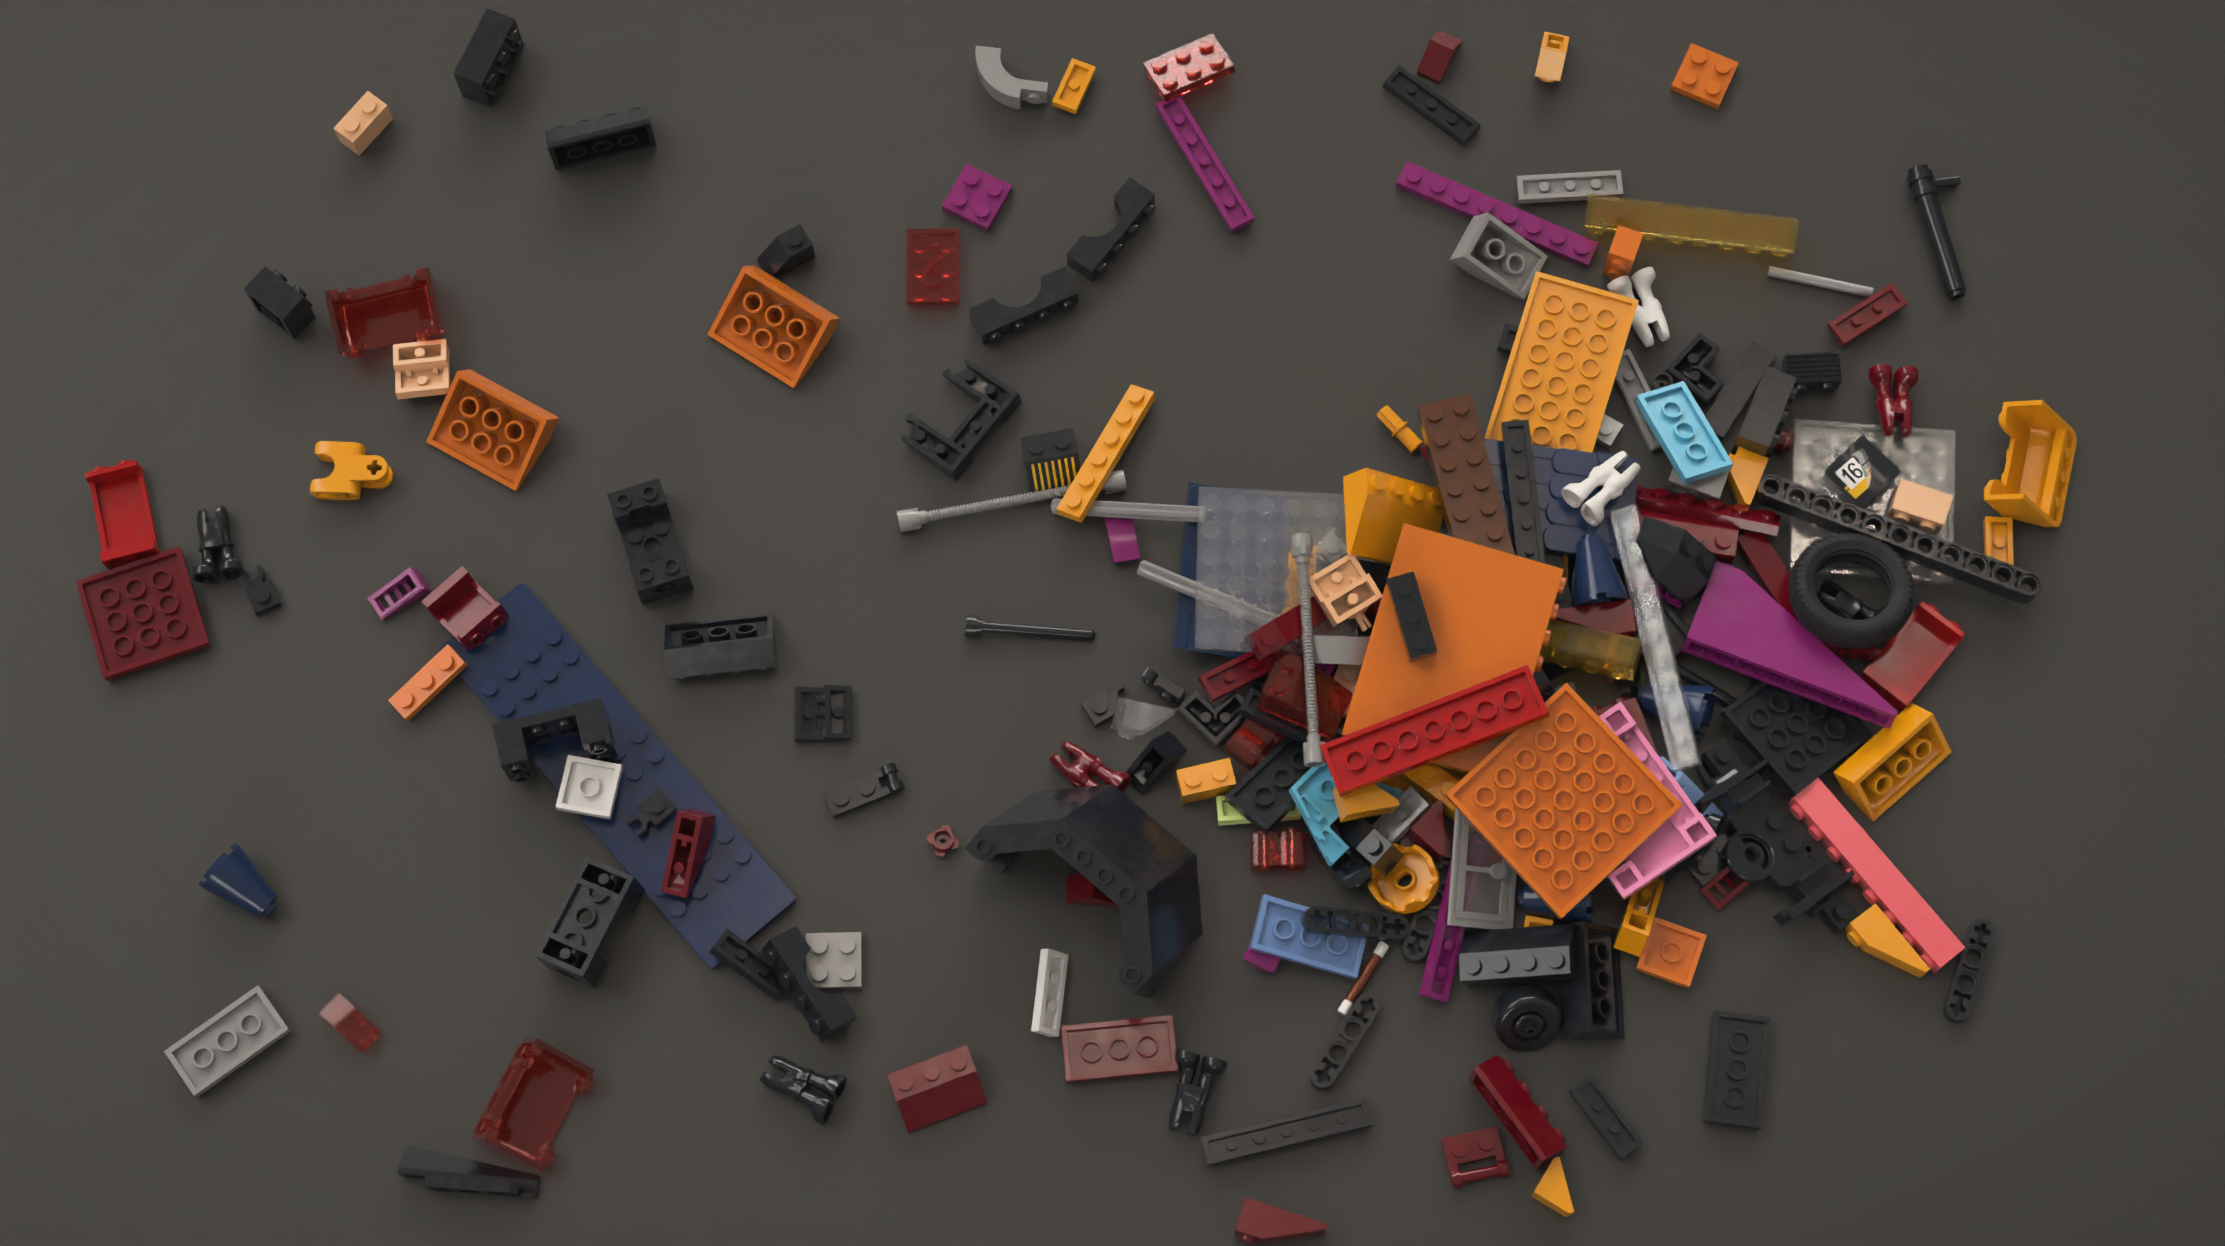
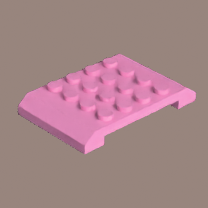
(1676, 838)

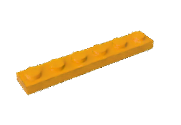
(1106, 453)

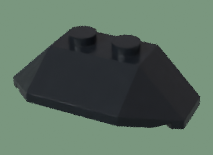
(1675, 559)

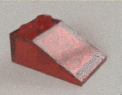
(1286, 697)

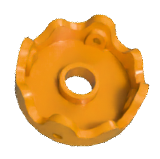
(1415, 895)

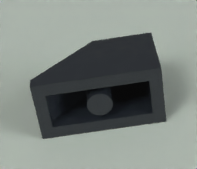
(786, 252)
(1155, 761)

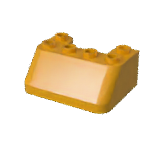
(2036, 464)

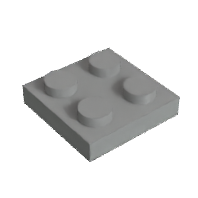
(834, 960)

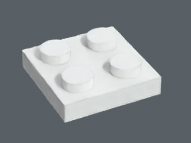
(589, 787)

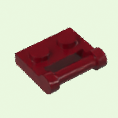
(1472, 1148)

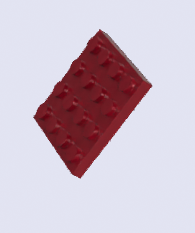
(143, 613)

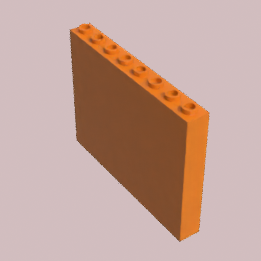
(1485, 620)

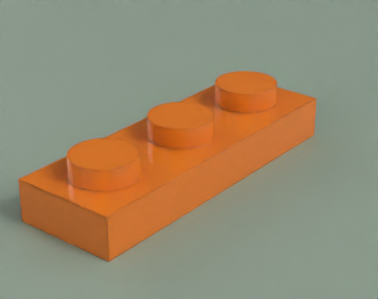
(428, 682)

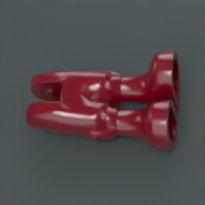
(1888, 408)
(1087, 765)

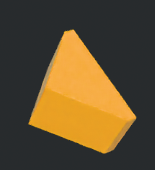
(1553, 1189)

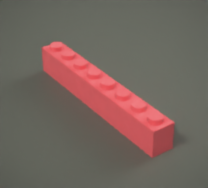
(1875, 874)

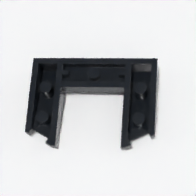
(995, 403)

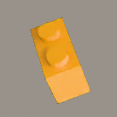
(1205, 780)

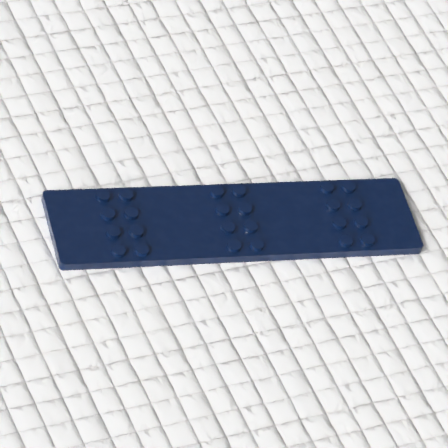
(538, 667)

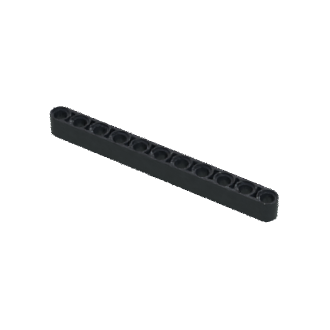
(1911, 537)

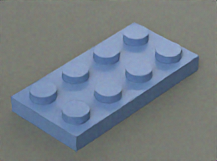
(1281, 935)

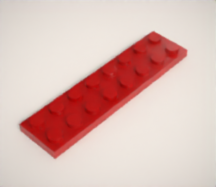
(1434, 731)

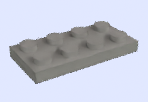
(227, 1041)

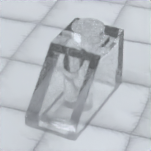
(1137, 717)

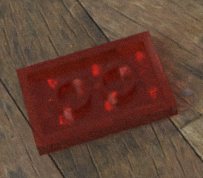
(1189, 67)
(933, 266)

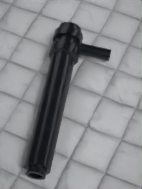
(1925, 195)

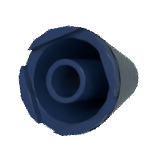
(1595, 573)
(1698, 701)
(240, 883)
(1534, 905)

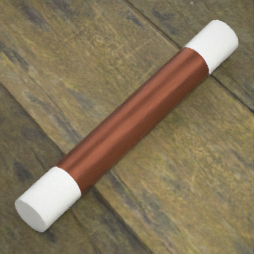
(1363, 978)

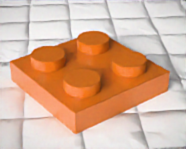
(1704, 76)
(1671, 952)

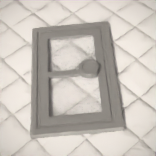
(1479, 882)

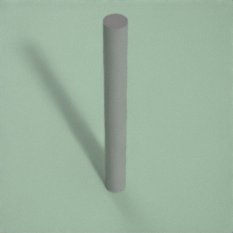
(1820, 281)

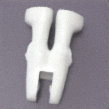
(1651, 309)
(1605, 476)

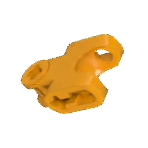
(351, 471)

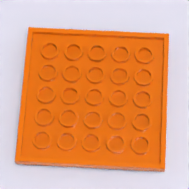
(1563, 801)

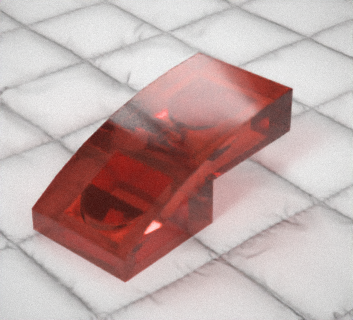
(350, 1022)

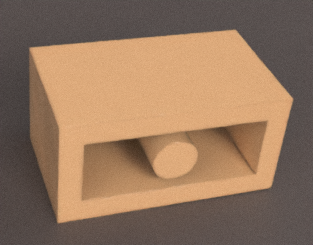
(363, 123)
(1919, 506)

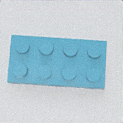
(1683, 432)

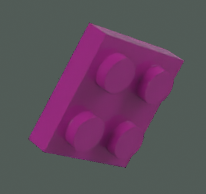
(977, 197)

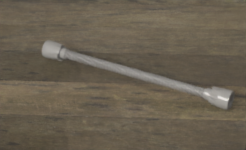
(912, 518)
(1302, 550)

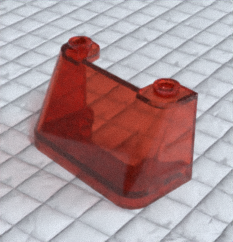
(385, 314)
(532, 1102)

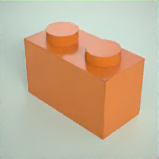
(1622, 252)

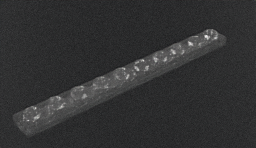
(1655, 642)

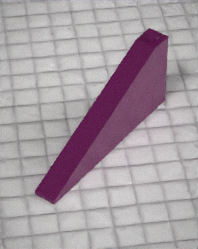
(1757, 637)

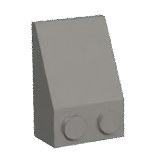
(1498, 256)

